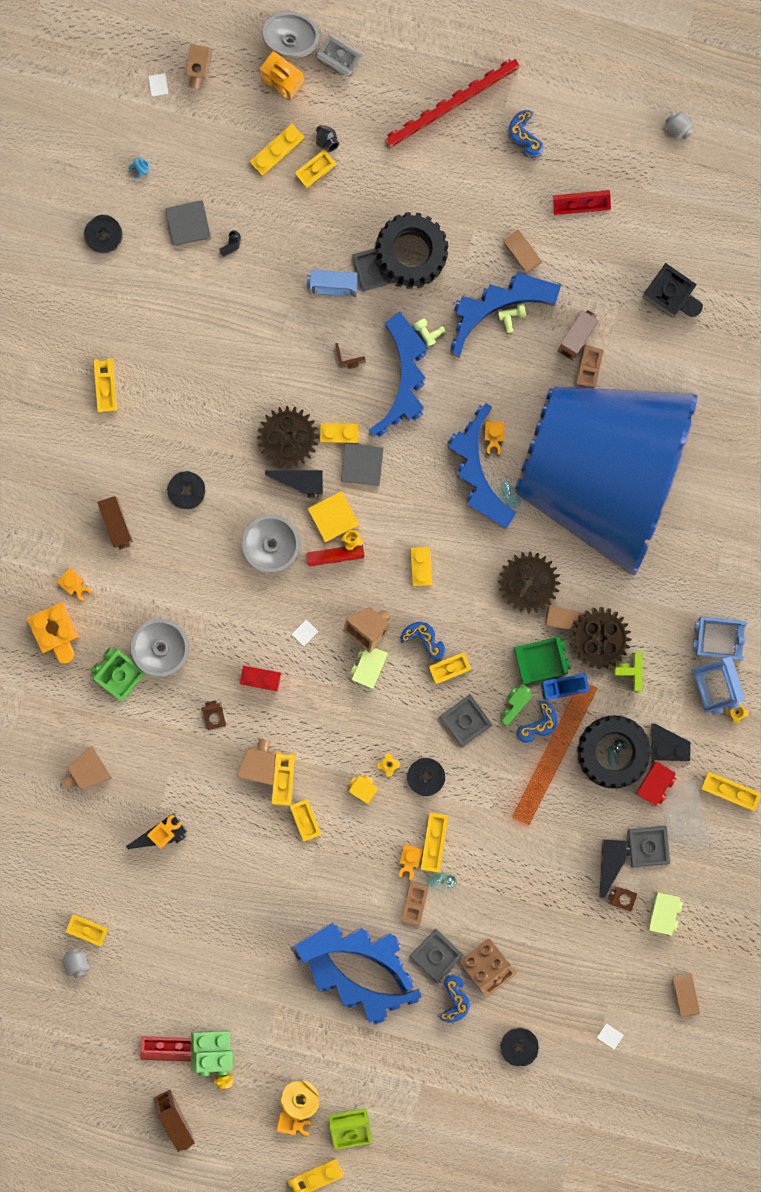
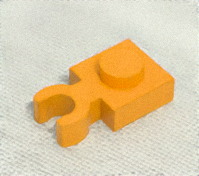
(494, 433)
(72, 582)
(162, 833)
(411, 858)
(289, 1126)

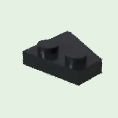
(668, 746)

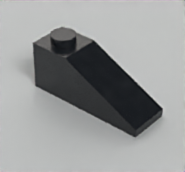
(303, 481)
(145, 841)
(613, 859)

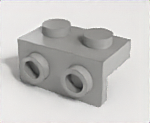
(339, 55)

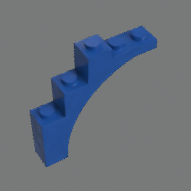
(523, 290)
(409, 348)
(484, 498)
(358, 942)
(327, 974)

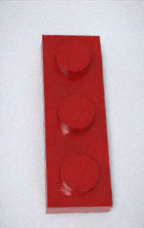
(581, 202)

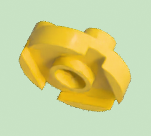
(289, 1103)

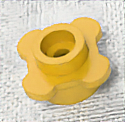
(352, 535)
(737, 717)
(383, 764)
(223, 1081)

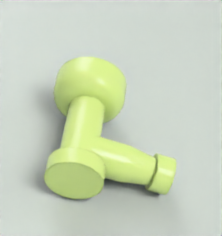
(506, 315)
(428, 337)

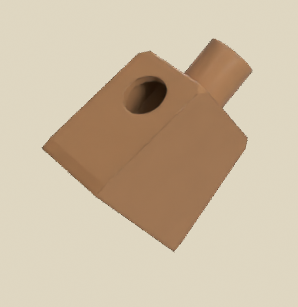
(202, 56)
(367, 627)
(258, 764)
(86, 770)

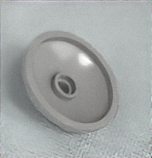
(290, 34)
(269, 529)
(147, 640)

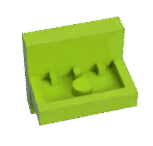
(636, 671)
(350, 1129)

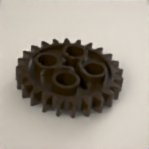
(300, 424)
(544, 591)
(616, 638)

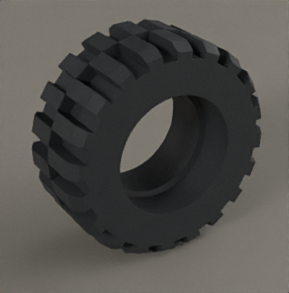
(419, 227)
(640, 752)

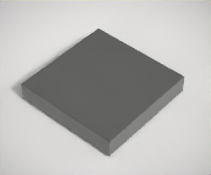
(188, 223)
(368, 271)
(362, 464)
(465, 720)
(649, 846)
(436, 955)

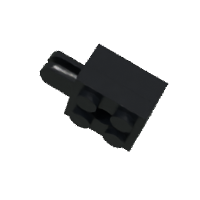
(672, 292)

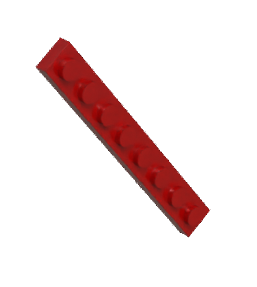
(444, 106)

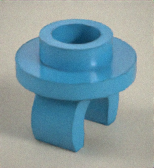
(141, 165)

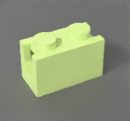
(368, 667)
(664, 913)

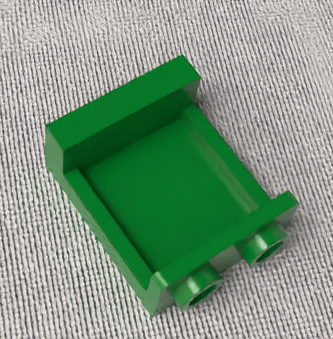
(541, 660)

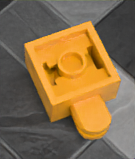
(281, 75)
(55, 632)

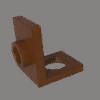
(352, 363)
(213, 707)
(614, 897)

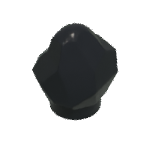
(326, 138)

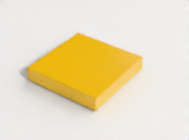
(333, 516)

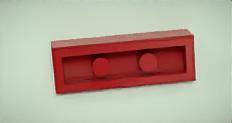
(334, 555)
(165, 1048)

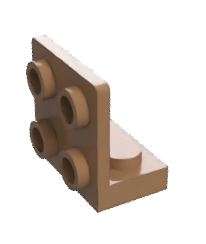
(487, 967)

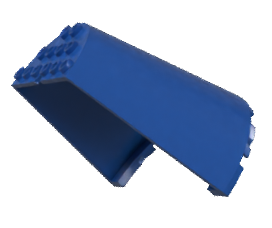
(607, 464)

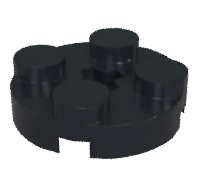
(109, 243)
(186, 479)
(418, 784)
(530, 1048)

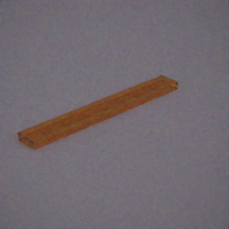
(553, 755)

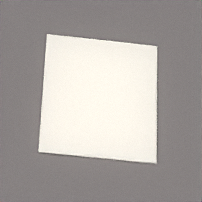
(158, 84)
(305, 632)
(610, 1036)

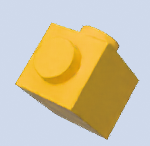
(363, 788)

